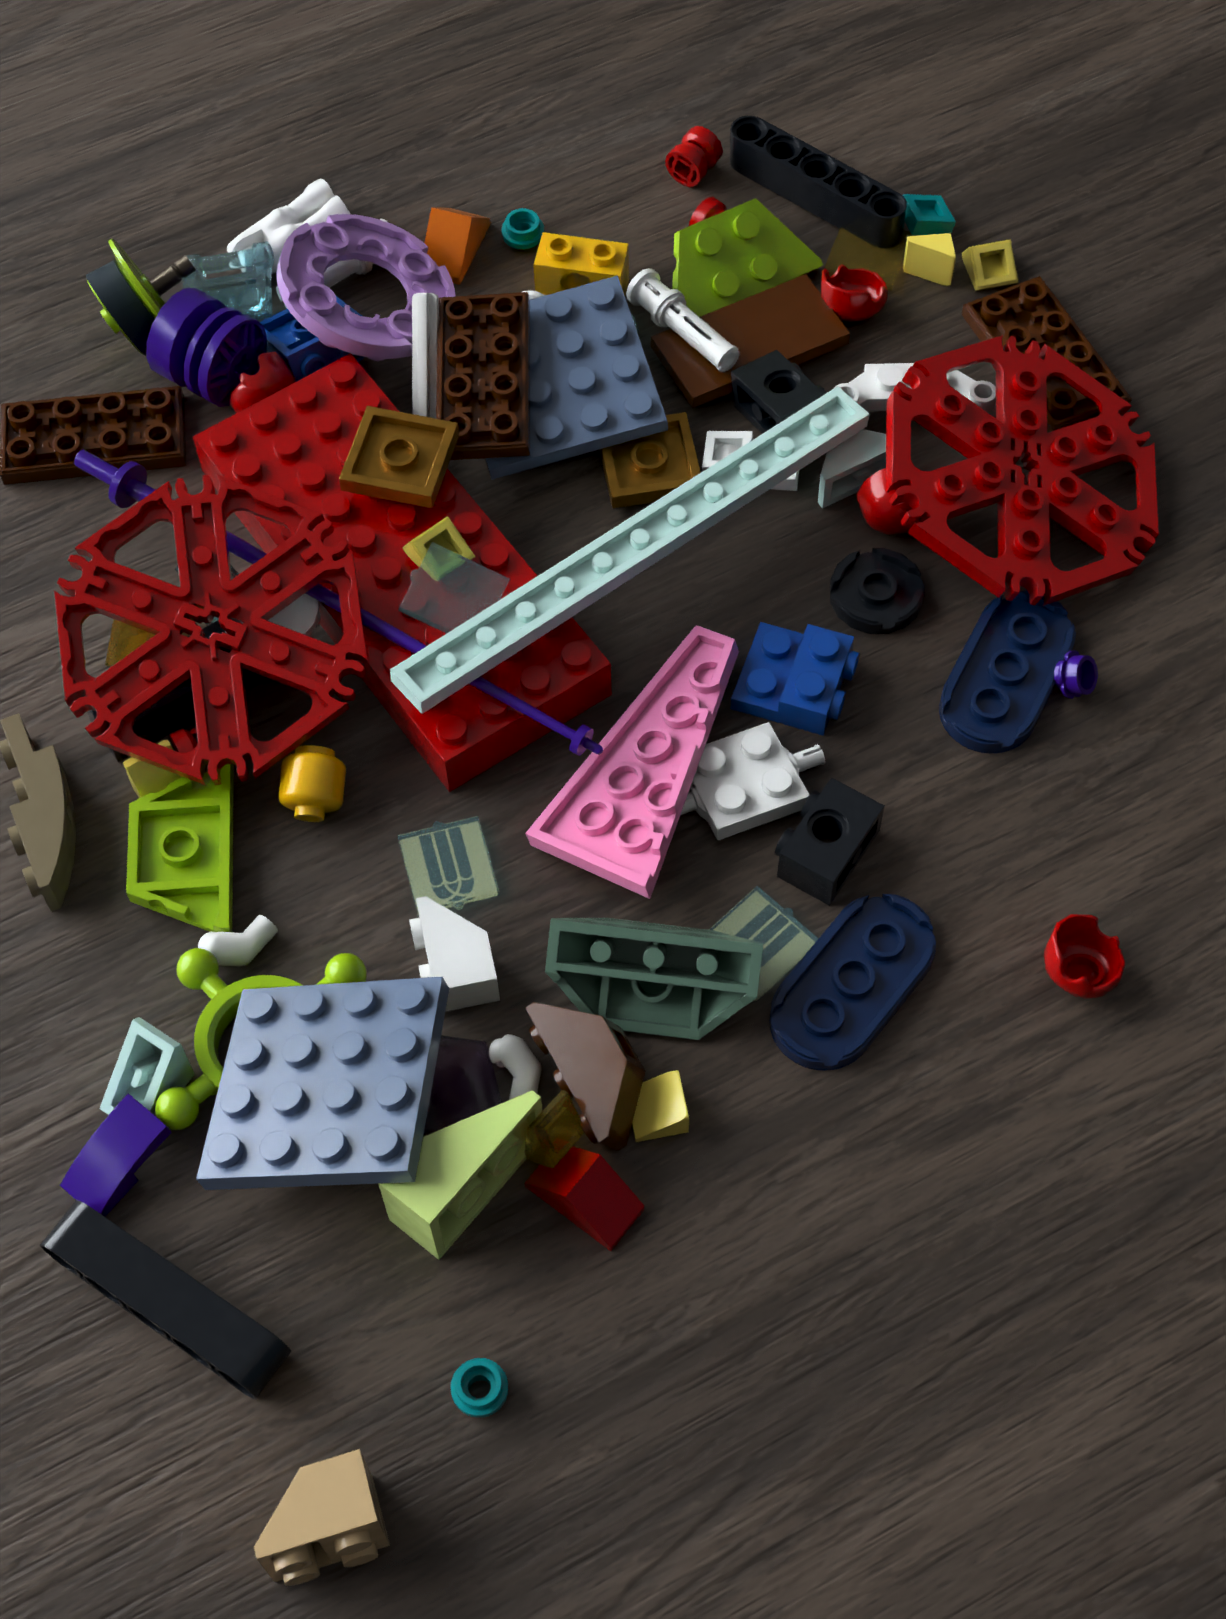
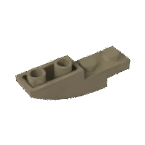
(43, 816)

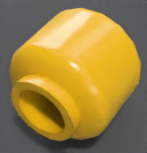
(312, 782)

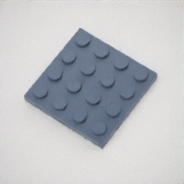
(585, 377)
(325, 1085)

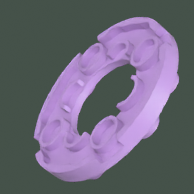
(363, 238)

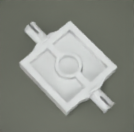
(749, 781)

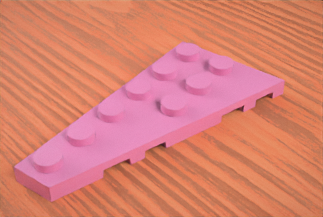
(627, 800)

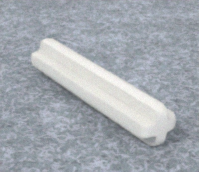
(424, 353)

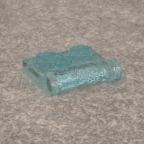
(245, 291)

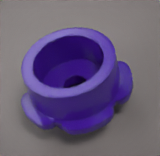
(1076, 674)

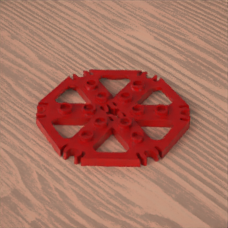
(992, 477)
(206, 593)

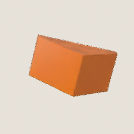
(454, 239)

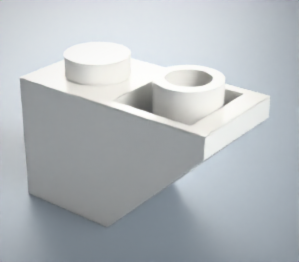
(457, 953)

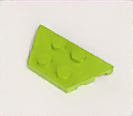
(737, 257)
(184, 851)

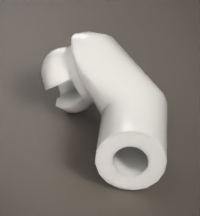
(519, 1060)

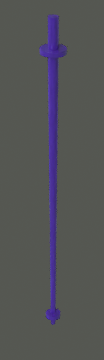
(130, 485)

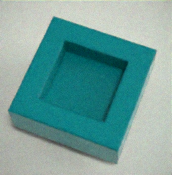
(928, 215)

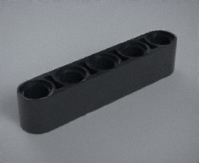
(817, 181)
(166, 1299)

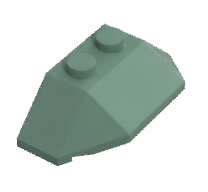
(653, 973)

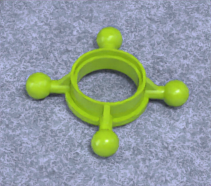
(199, 971)

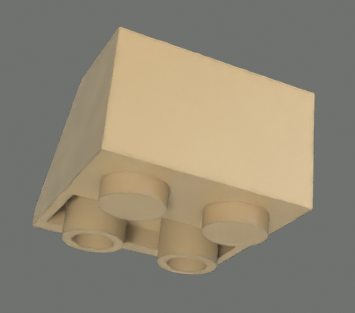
(323, 1519)

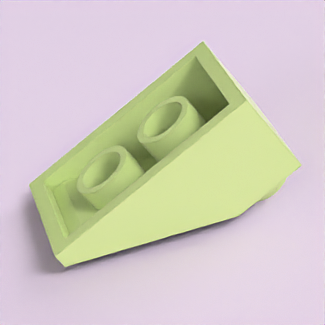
(461, 1173)

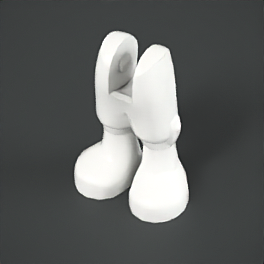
(310, 207)

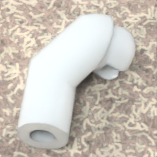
(239, 948)

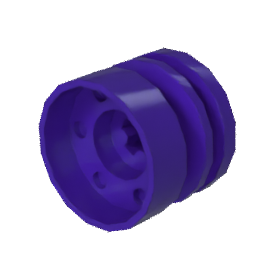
(204, 345)

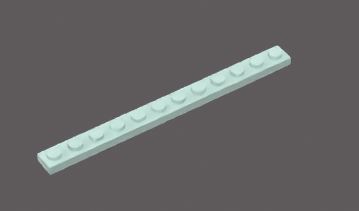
(626, 550)

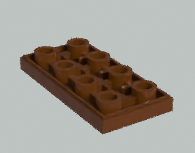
(1035, 314)
(780, 318)
(485, 373)
(118, 427)

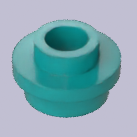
(522, 229)
(473, 1371)

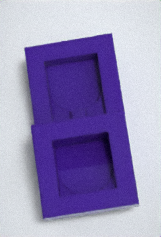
(113, 1154)

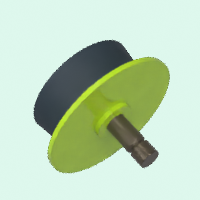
(130, 297)

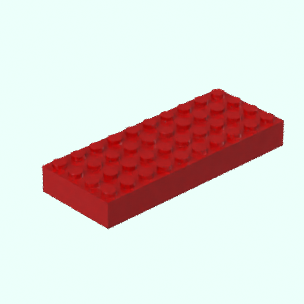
(296, 451)

